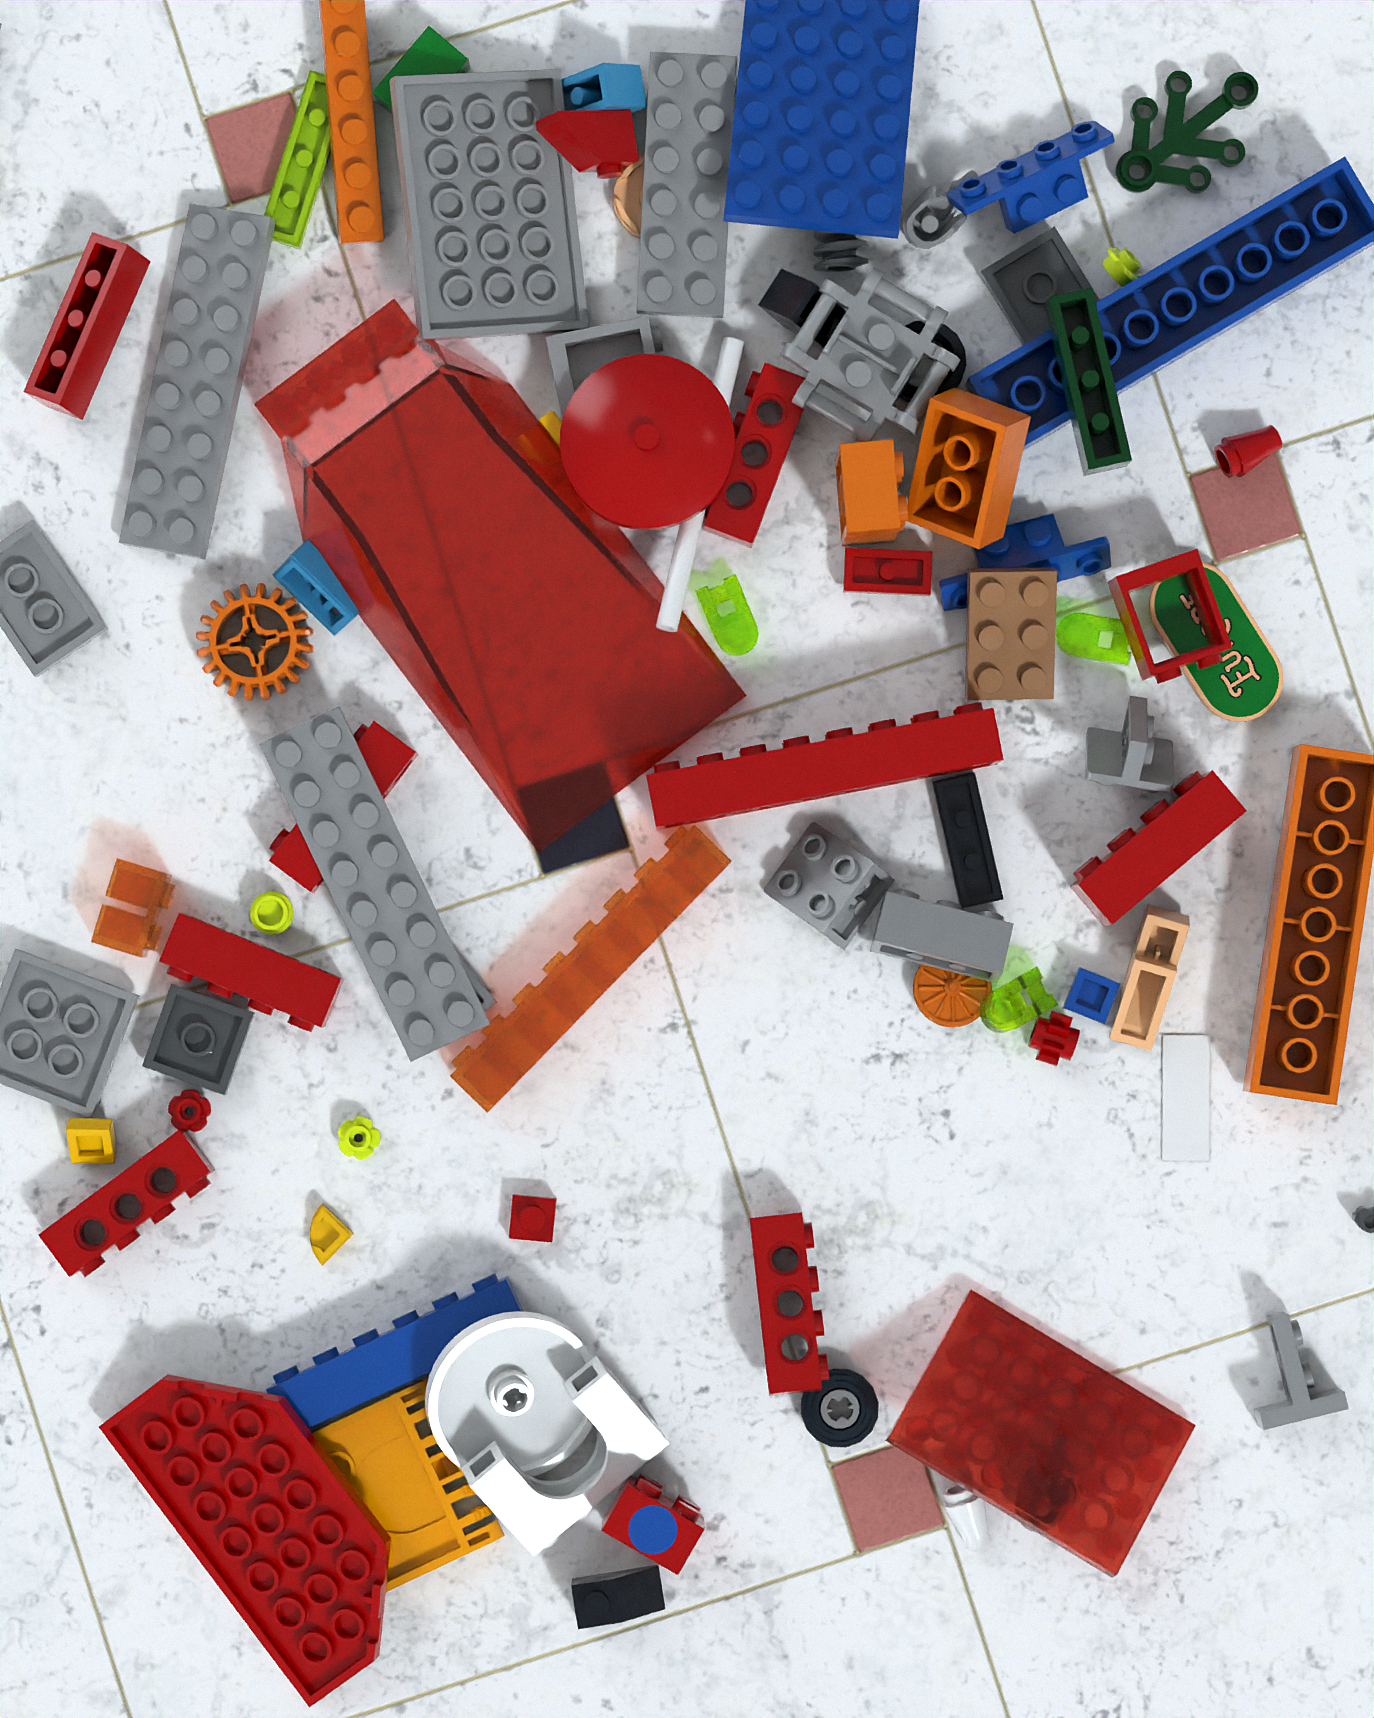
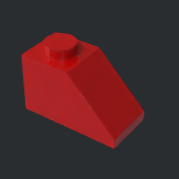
(592, 139)

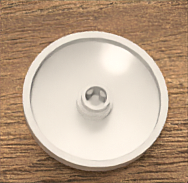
(507, 1386)

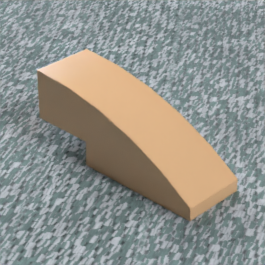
(1149, 977)

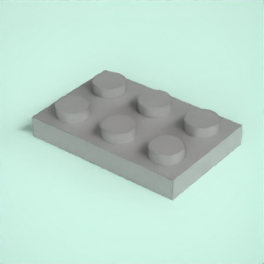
(42, 602)

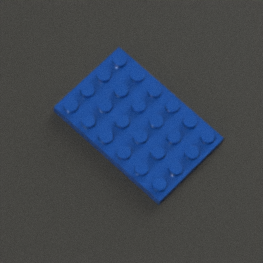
(822, 115)

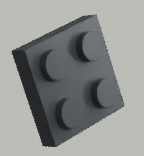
(1029, 277)
(198, 1039)

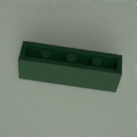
(1088, 381)

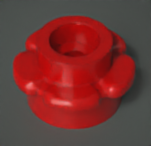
(200, 1106)

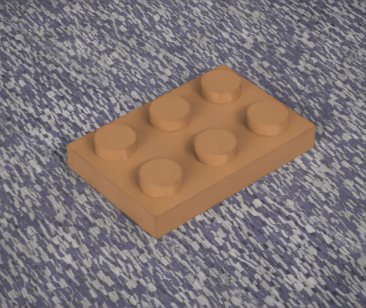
(1010, 633)

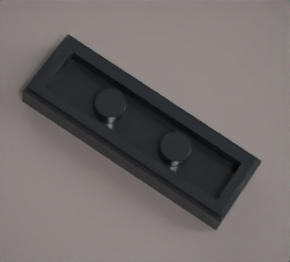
(967, 840)

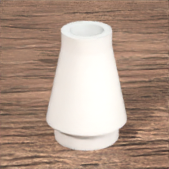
(967, 1515)

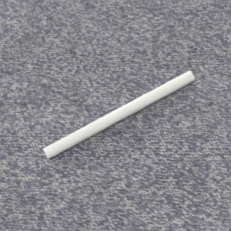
(689, 531)

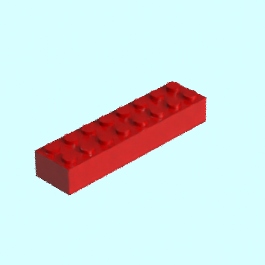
(824, 768)

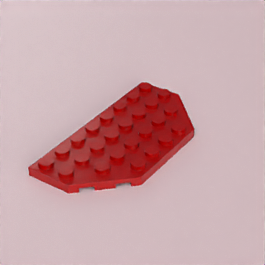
(264, 1521)

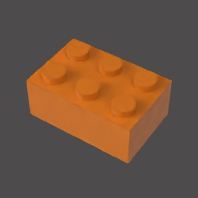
(967, 467)
(868, 492)

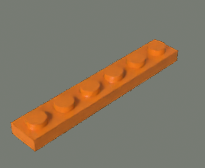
(351, 121)

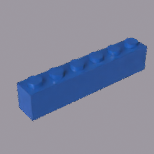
(388, 1359)

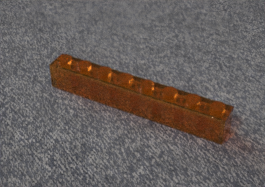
(590, 968)

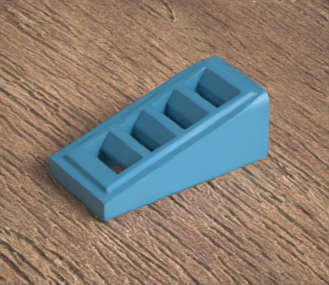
(311, 581)

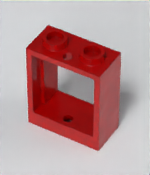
(1205, 604)

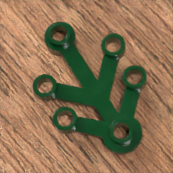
(1180, 137)

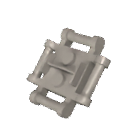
(870, 357)

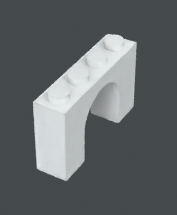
(544, 1509)

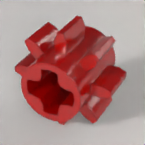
(1054, 1038)

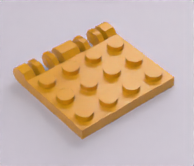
(404, 1485)

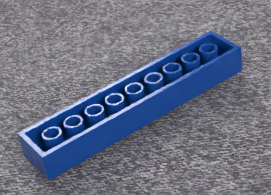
(1197, 294)

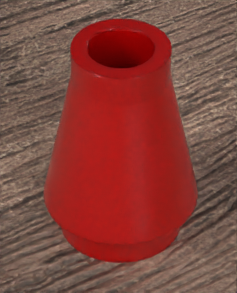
(1246, 450)

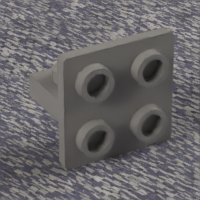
(1132, 755)

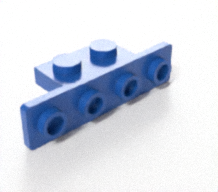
(1037, 181)
(1031, 545)

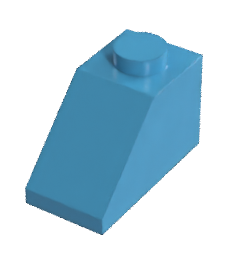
(605, 88)

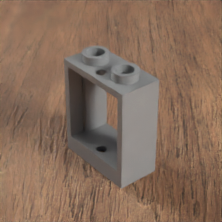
(558, 343)

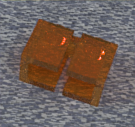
(128, 930)

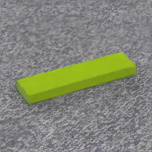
(301, 165)

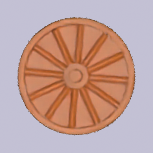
(948, 996)

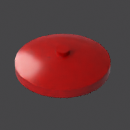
(647, 442)

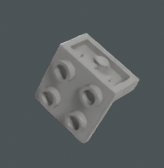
(829, 885)

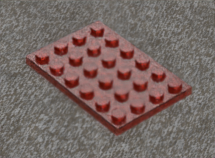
(1041, 1433)

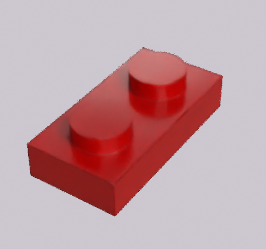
(887, 571)

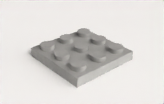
(60, 1032)

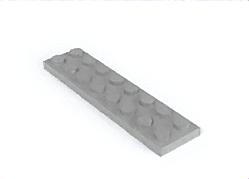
(197, 381)
(375, 884)

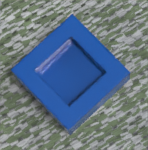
(1091, 995)

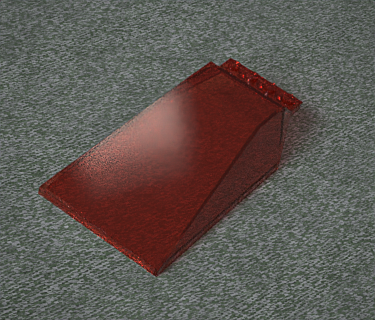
(489, 573)

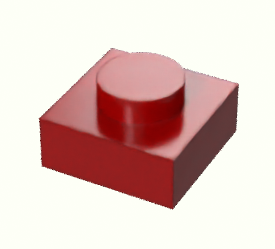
(532, 1218)

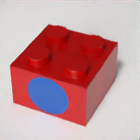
(654, 1523)

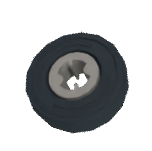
(842, 1430)

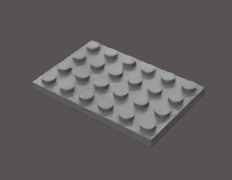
(487, 205)

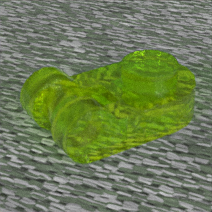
(736, 631)
(1080, 633)
(1005, 1007)

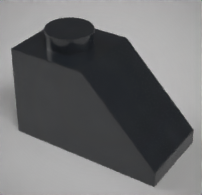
(792, 300)
(617, 1596)

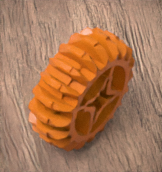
(234, 645)

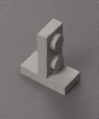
(1296, 1380)

